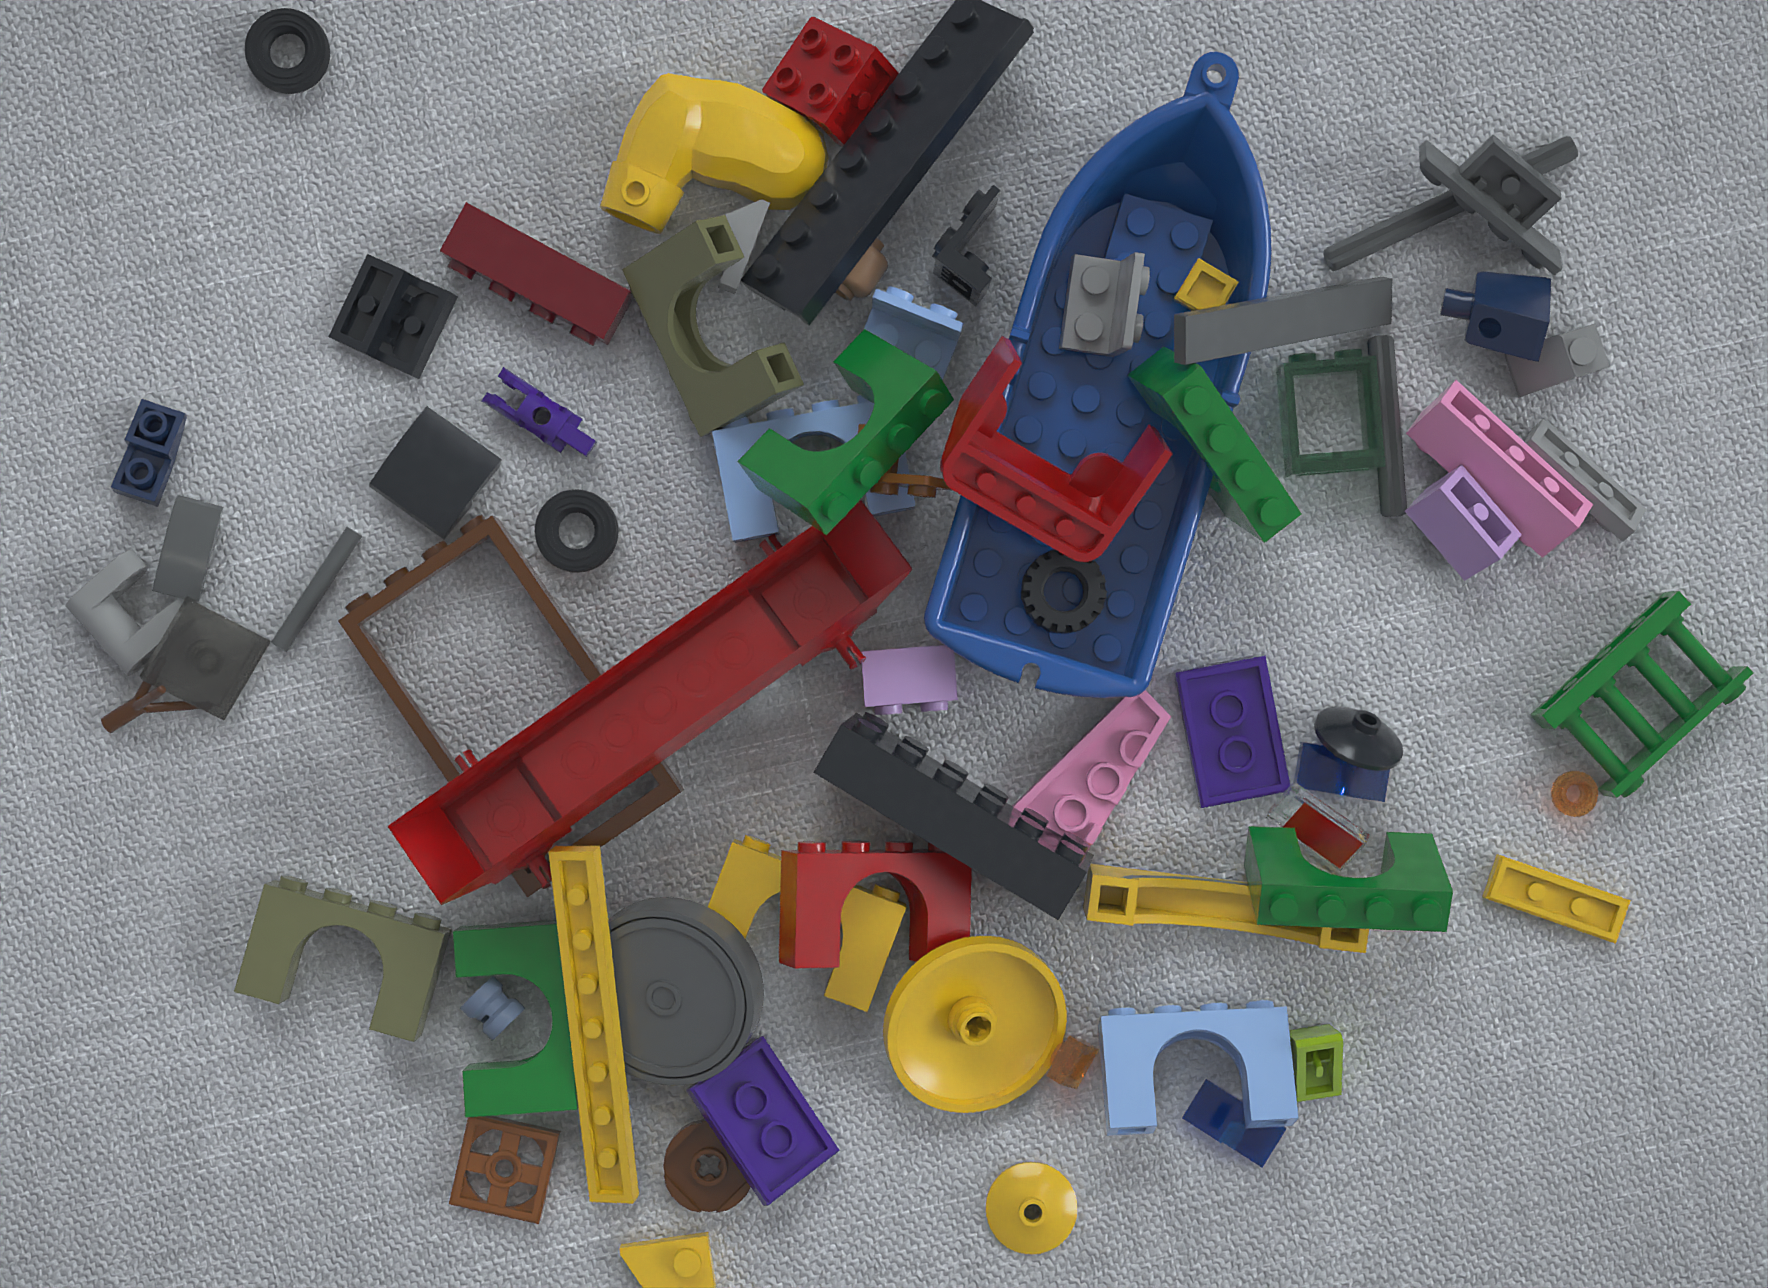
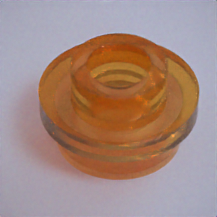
(1588, 793)

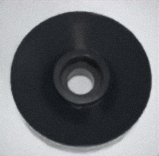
(1358, 738)

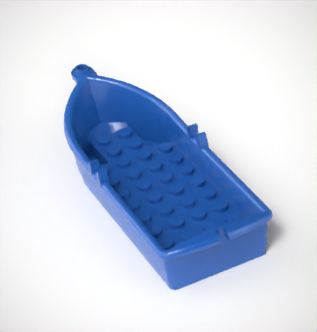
(1178, 192)

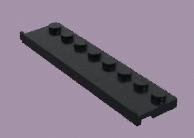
(886, 157)

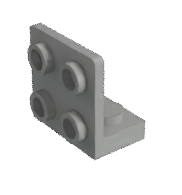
(1103, 304)

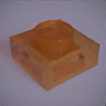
(1071, 1061)

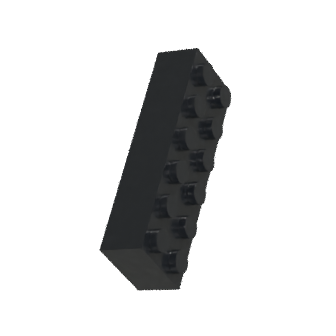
(956, 813)

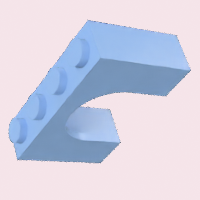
(753, 512)
(1251, 1036)

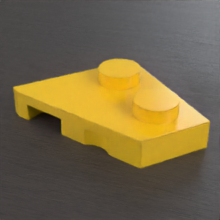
(671, 1261)

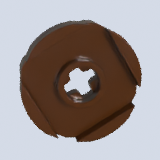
(688, 1185)

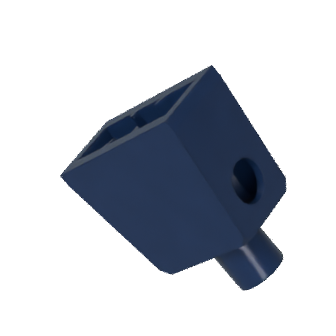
(1503, 312)

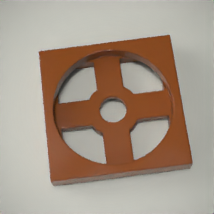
(462, 1191)

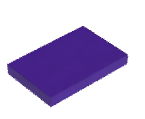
(1232, 731)
(763, 1121)

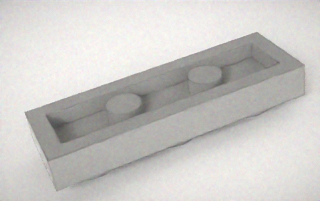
(1612, 505)

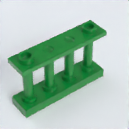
(1632, 650)

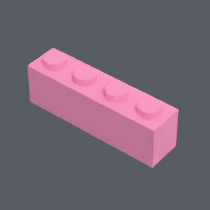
(1521, 483)

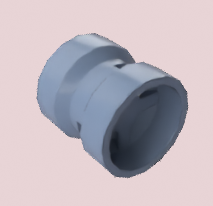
(492, 1008)

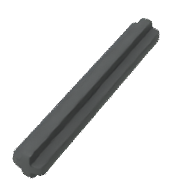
(1392, 476)

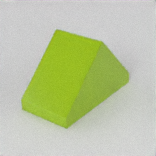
(1317, 1061)

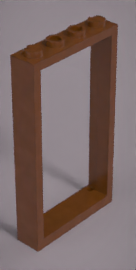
(437, 559)

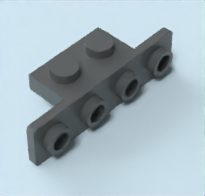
(1502, 192)

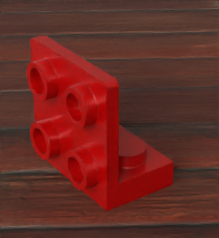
(830, 78)

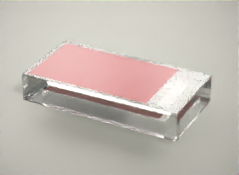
(1318, 826)

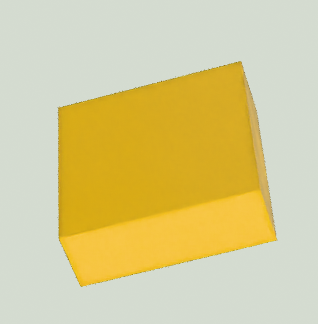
(1205, 287)

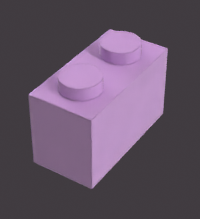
(1463, 523)
(909, 677)

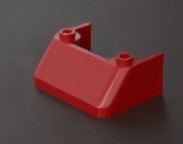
(1065, 511)

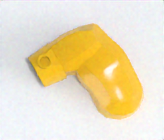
(717, 137)

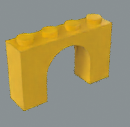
(867, 917)

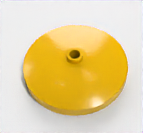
(974, 1024)

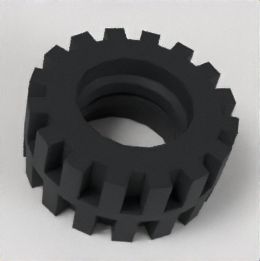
(1062, 621)

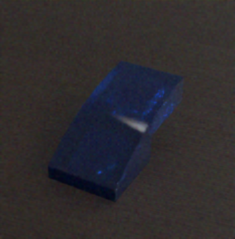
(1223, 1118)

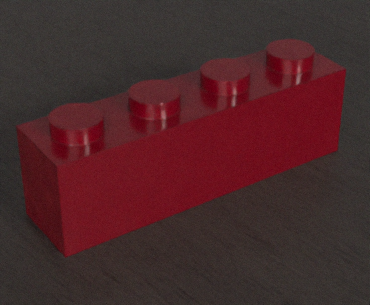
(536, 274)

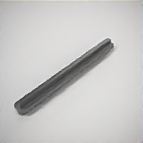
(1432, 212)

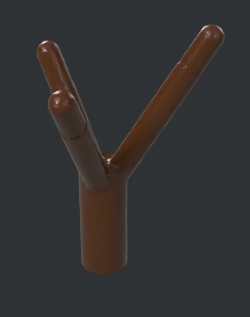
(141, 704)

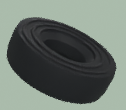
(267, 30)
(548, 525)

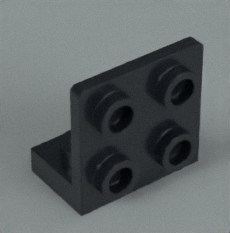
(967, 272)

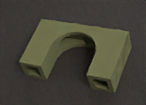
(667, 292)
(408, 948)

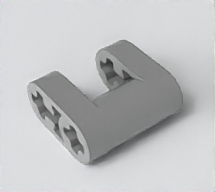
(108, 621)

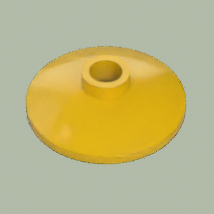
(1026, 1185)

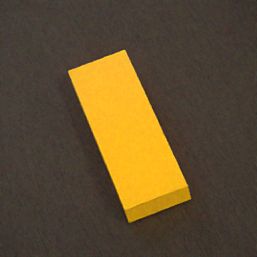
(1556, 898)

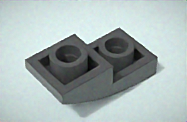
(187, 548)

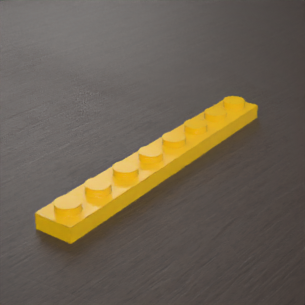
(594, 1023)

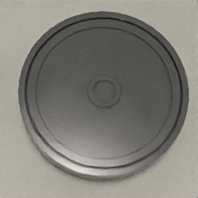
(682, 990)

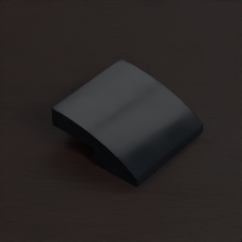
(393, 316)
(435, 472)

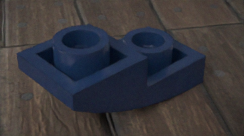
(150, 453)

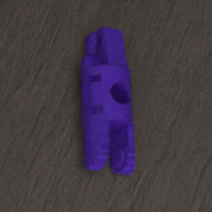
(560, 429)

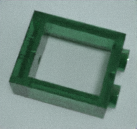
(1344, 362)

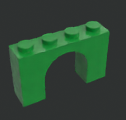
(1241, 477)
(831, 482)
(1290, 891)
(548, 1077)

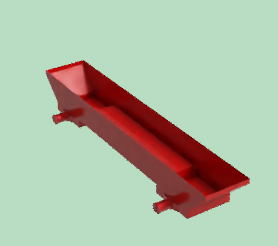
(650, 705)

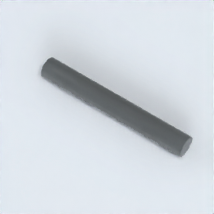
(316, 589)

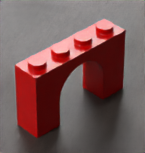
(820, 879)

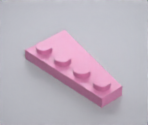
(1095, 772)

